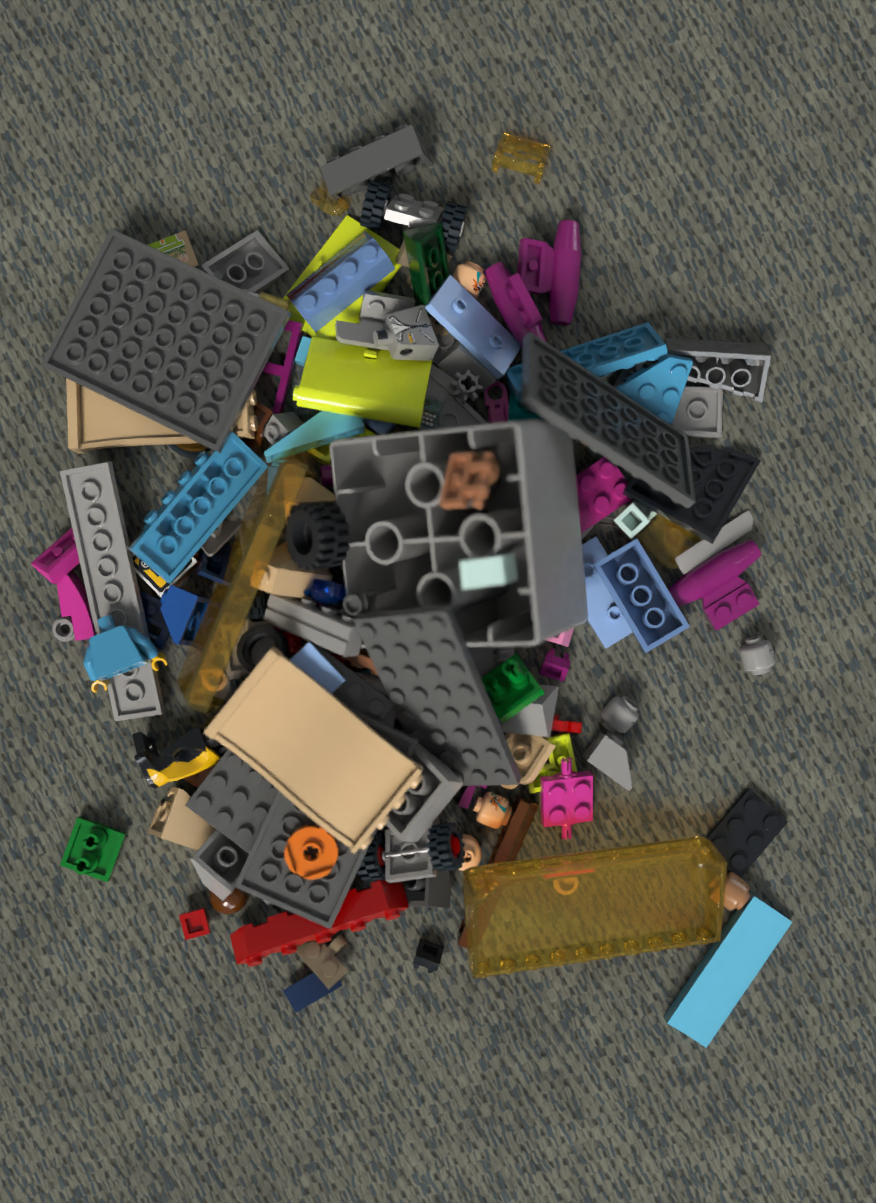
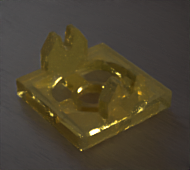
(512, 144)

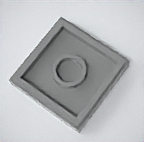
(700, 412)

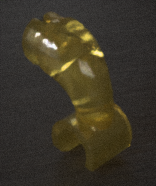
(334, 208)

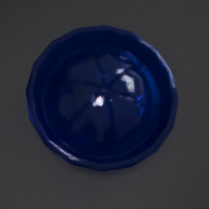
(325, 592)

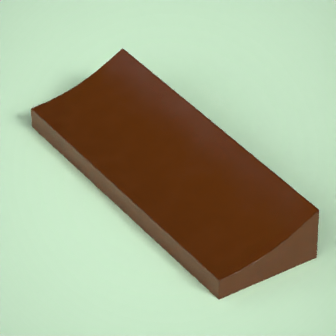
(508, 843)

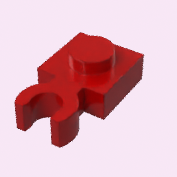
(563, 725)

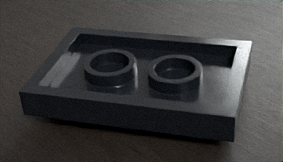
(746, 831)

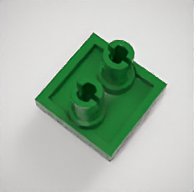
(511, 688)
(93, 849)

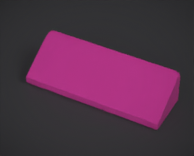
(58, 558)

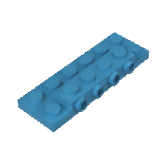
(196, 507)

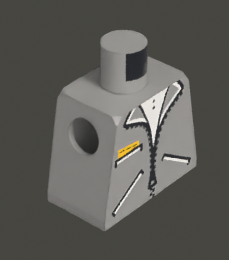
(408, 335)

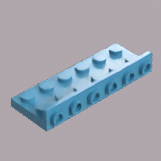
(606, 354)

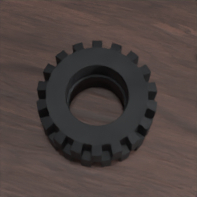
(317, 535)

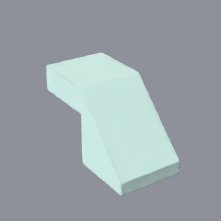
(634, 518)
(488, 571)

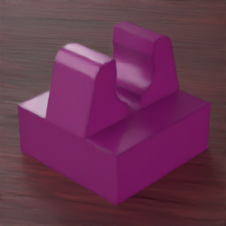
(554, 666)

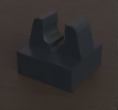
(428, 955)

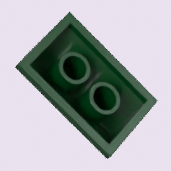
(426, 260)

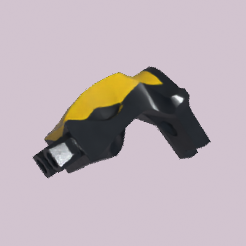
(182, 758)

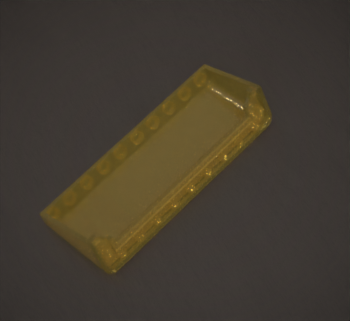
(242, 579)
(593, 905)

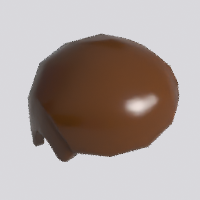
(232, 903)

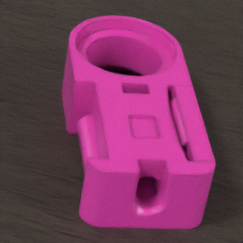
(498, 408)

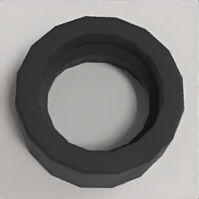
(253, 635)

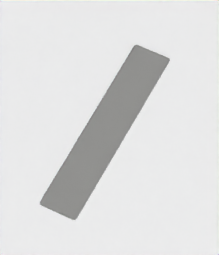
(704, 549)

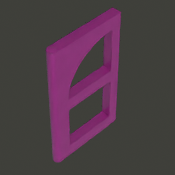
(285, 371)

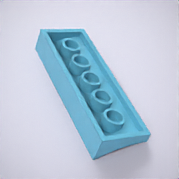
(727, 970)

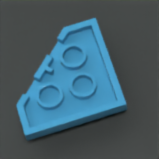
(659, 385)

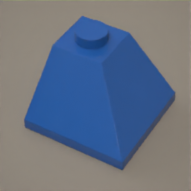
(183, 613)

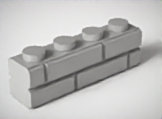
(314, 623)

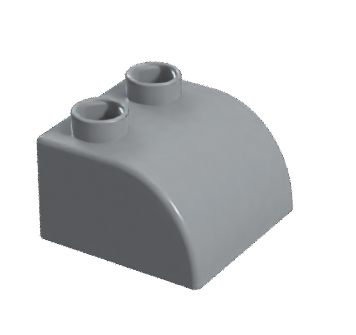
(411, 547)

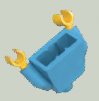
(117, 652)

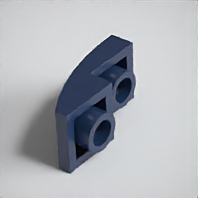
(307, 991)

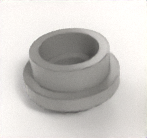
(57, 629)

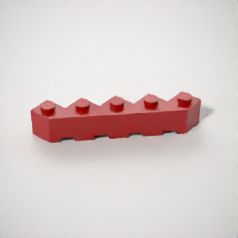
(288, 930)

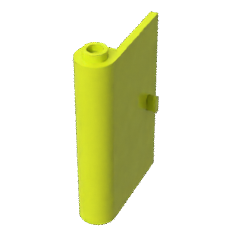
(344, 234)
(363, 383)

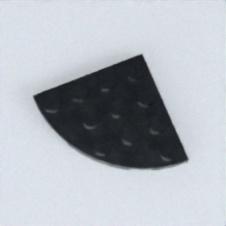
(717, 482)

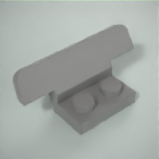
(372, 316)

